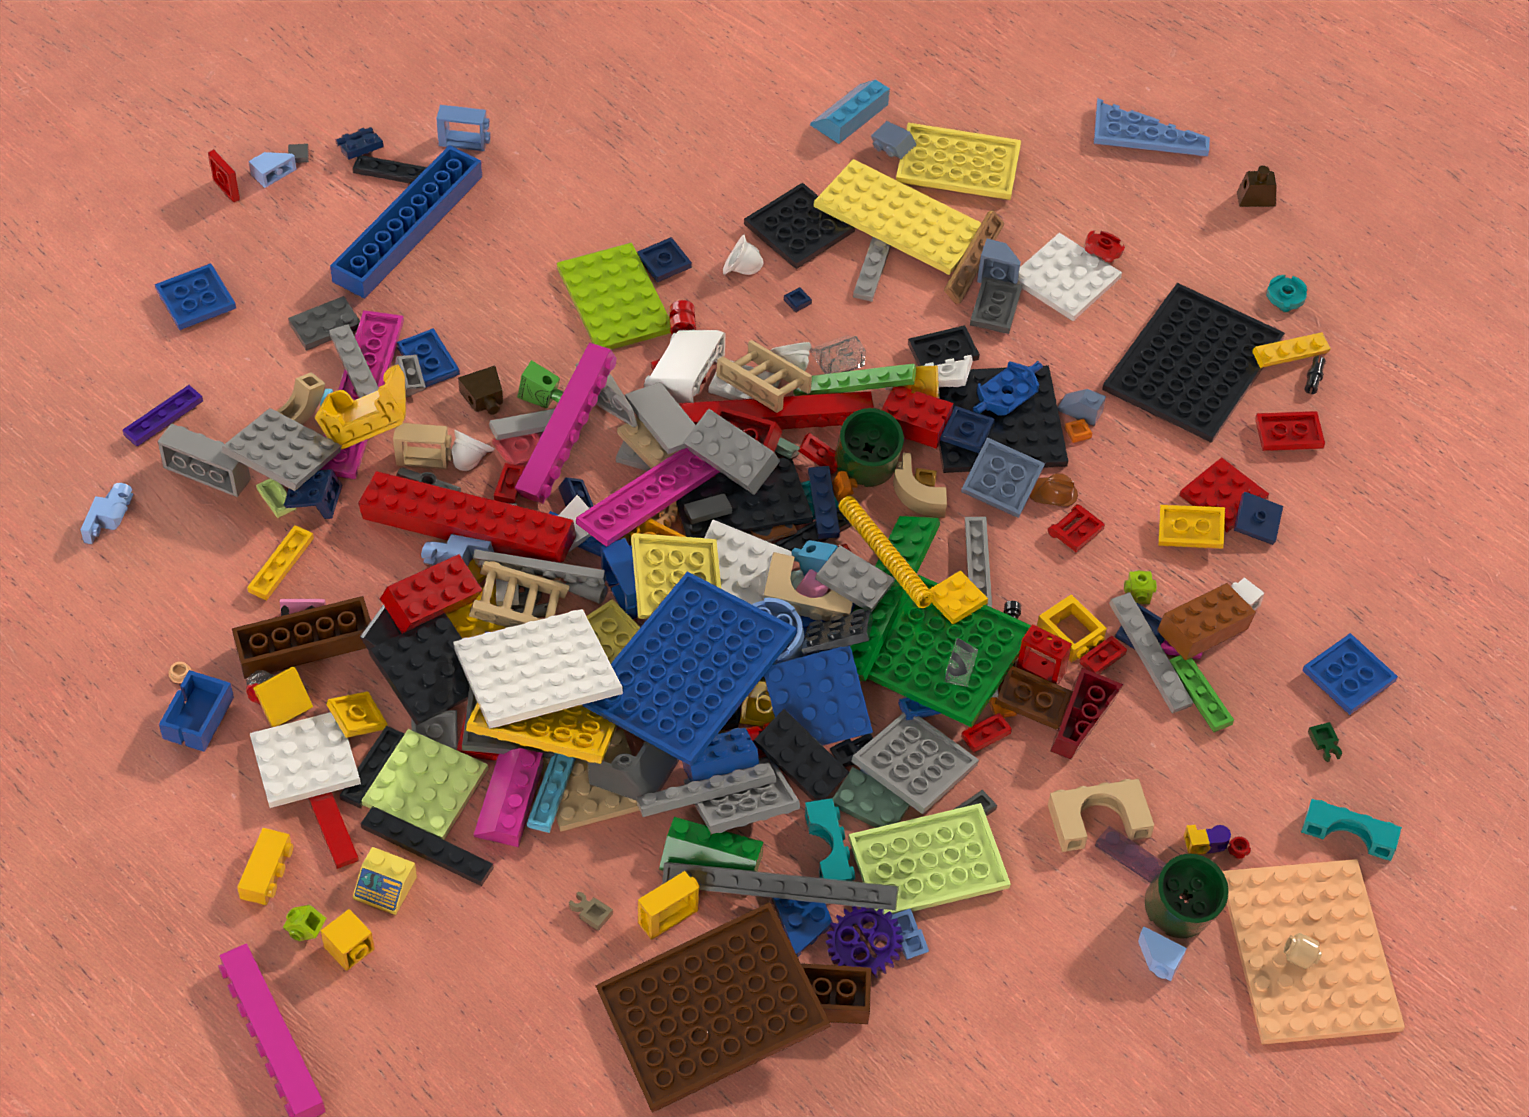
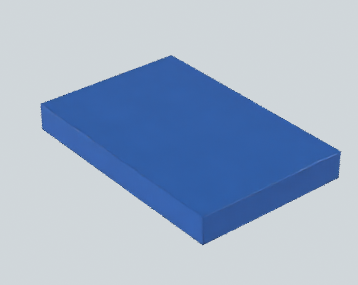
(432, 355)

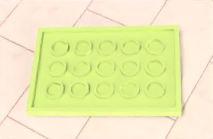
(932, 858)

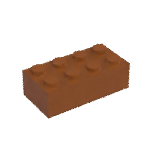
(1206, 621)

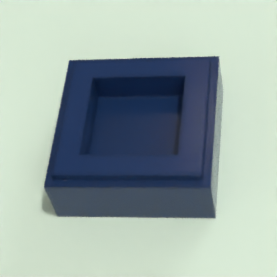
(797, 299)

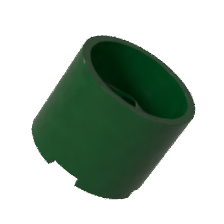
(879, 437)
(1198, 883)

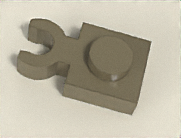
(593, 912)

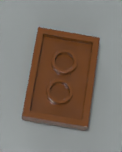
(1033, 697)

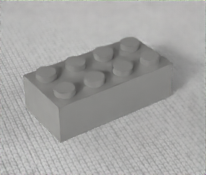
(731, 451)
(202, 460)

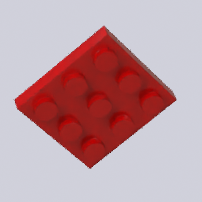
(1221, 487)

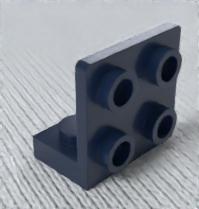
(319, 491)

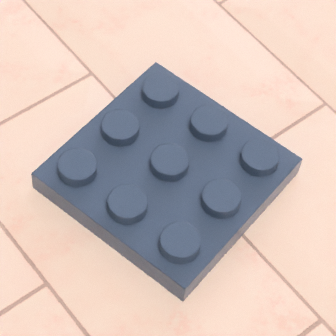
(1002, 477)

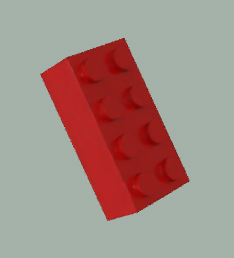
(430, 593)

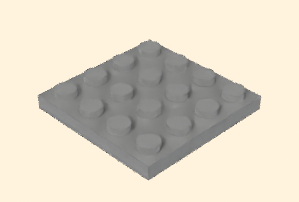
(281, 449)
(915, 761)
(749, 805)

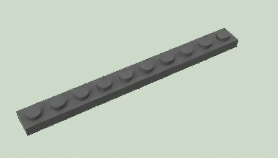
(787, 886)

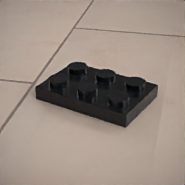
(942, 346)

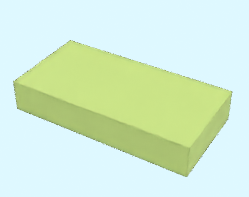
(274, 496)

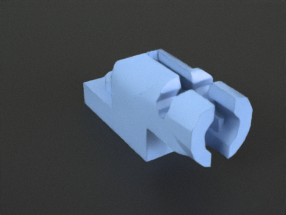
(106, 512)
(438, 551)

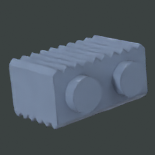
(893, 140)

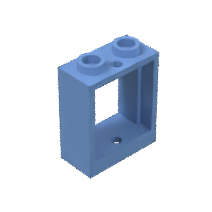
(462, 139)

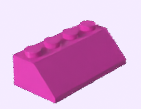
(510, 796)

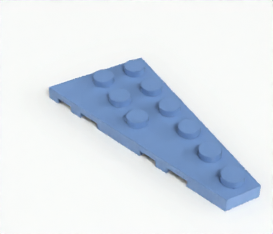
(1141, 131)

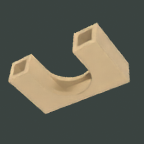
(780, 587)
(1123, 797)

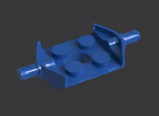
(1016, 379)

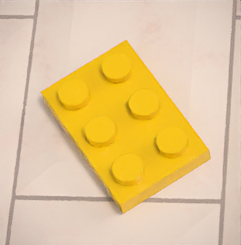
(1191, 526)

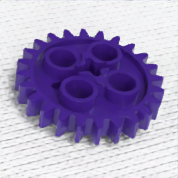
(883, 930)

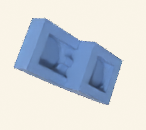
(914, 941)

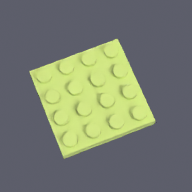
(425, 783)

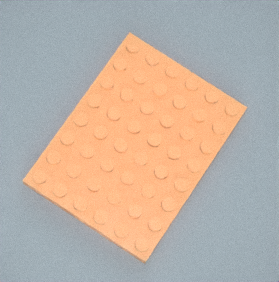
(1350, 984)

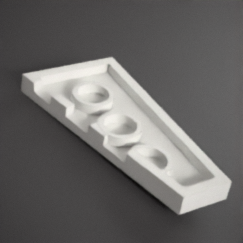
(952, 372)

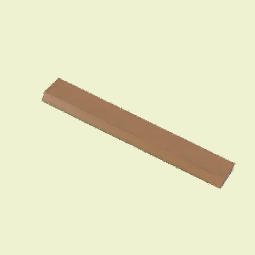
(970, 262)

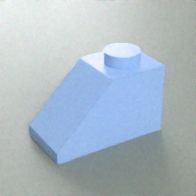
(271, 167)
(1161, 953)

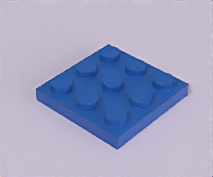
(195, 296)
(1350, 673)

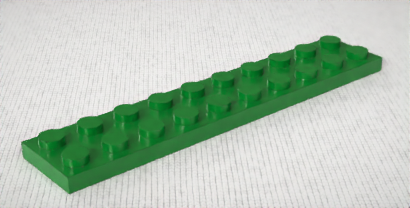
(912, 540)

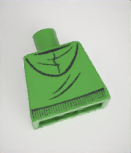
(539, 386)

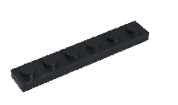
(427, 846)

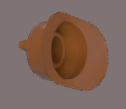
(1055, 490)

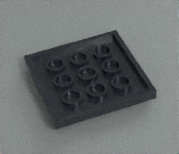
(796, 227)
(424, 668)

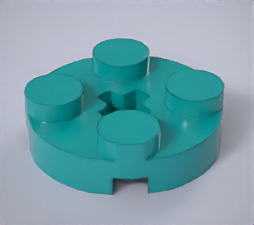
(1284, 301)

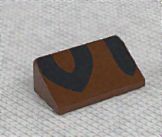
(774, 533)

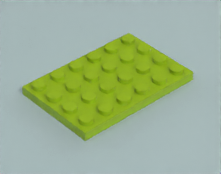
(614, 297)

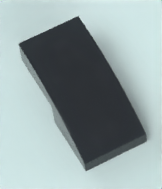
(846, 749)

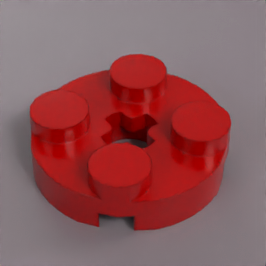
(1104, 245)

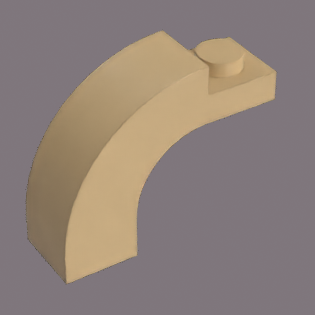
(304, 398)
(916, 496)

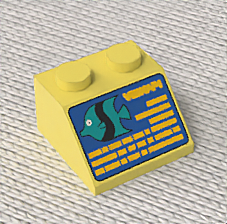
(384, 880)

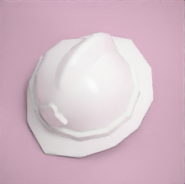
(743, 259)
(795, 354)
(468, 451)

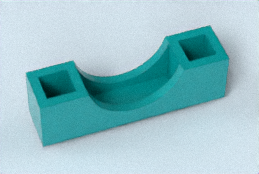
(822, 821)
(1379, 836)

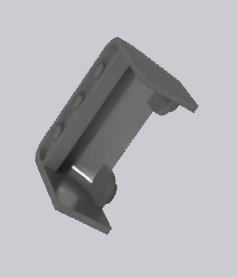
(634, 775)

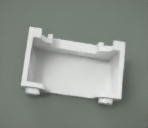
(687, 362)

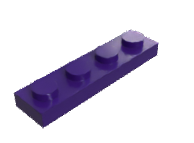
(162, 415)

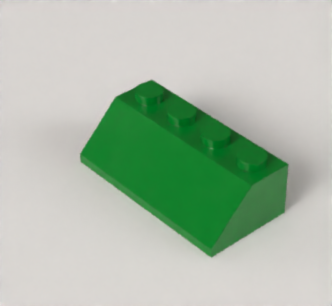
(695, 845)

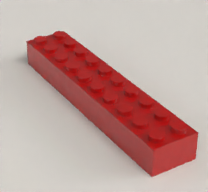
(445, 512)

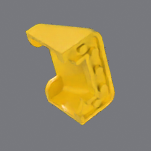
(357, 420)

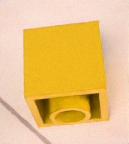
(347, 939)

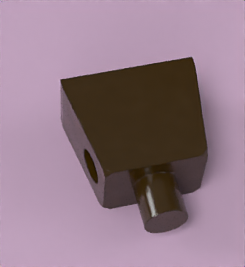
(1258, 189)
(482, 390)

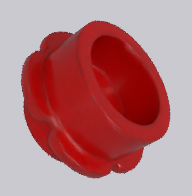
(1242, 843)

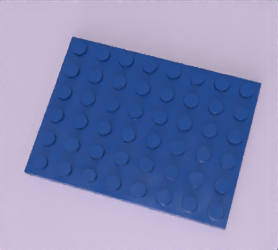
(692, 667)

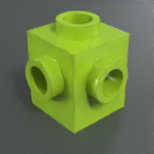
(1140, 586)
(304, 923)

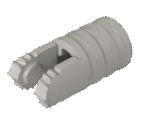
(592, 593)

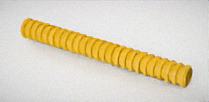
(886, 552)

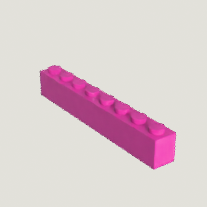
(566, 423)
(271, 1032)

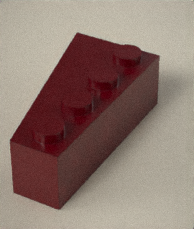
(1086, 706)

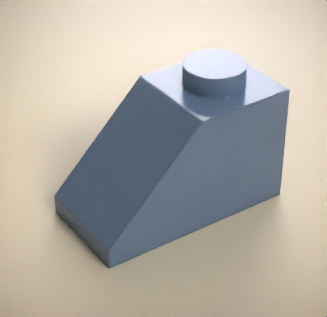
(1082, 405)

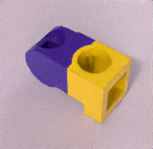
(1206, 840)

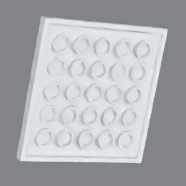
(537, 668)

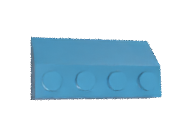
(852, 110)

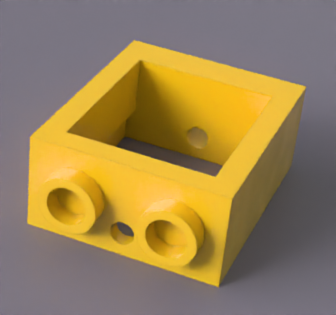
(1062, 610)
(668, 904)

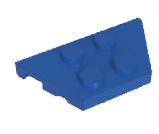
(802, 921)

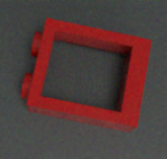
(1037, 665)

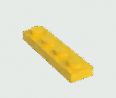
(1291, 350)
(280, 562)

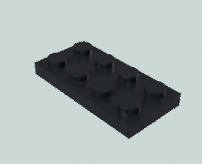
(800, 756)

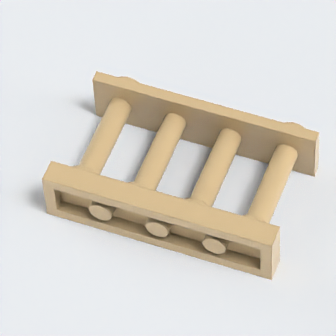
(762, 389)
(504, 615)

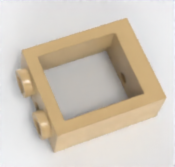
(422, 456)

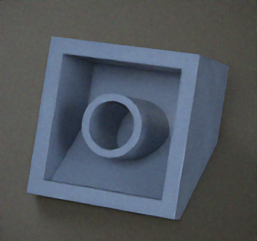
(998, 262)

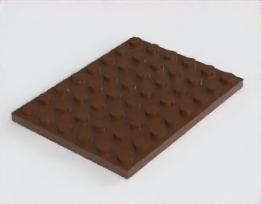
(712, 1007)

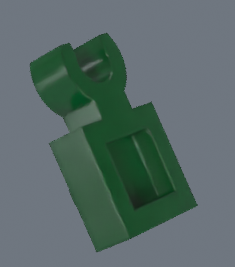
(1325, 738)

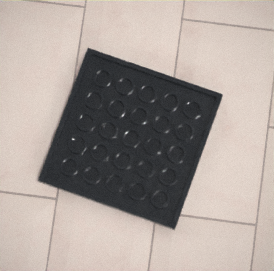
(1029, 428)

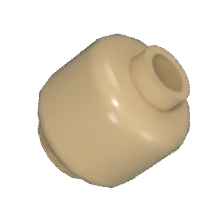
(1302, 950)

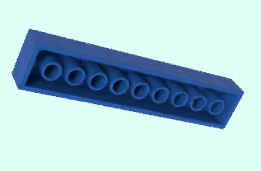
(406, 221)

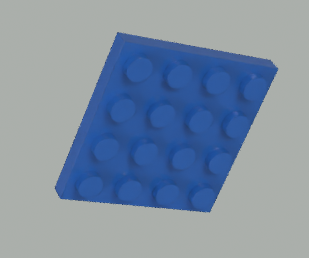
(821, 694)

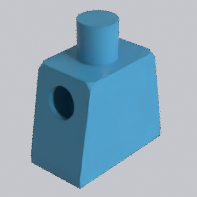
(813, 555)

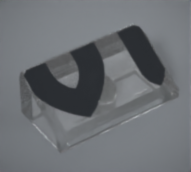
(961, 663)

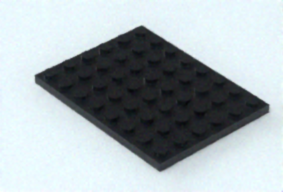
(1192, 362)

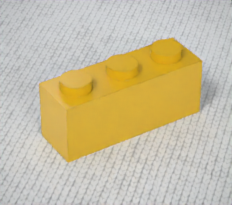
(265, 866)

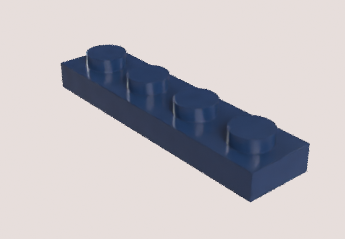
(823, 502)

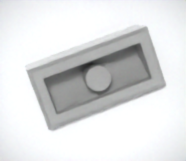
(413, 376)

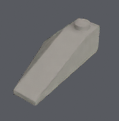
(615, 402)

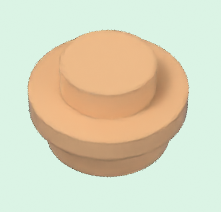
(178, 672)

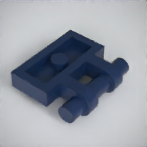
(359, 143)

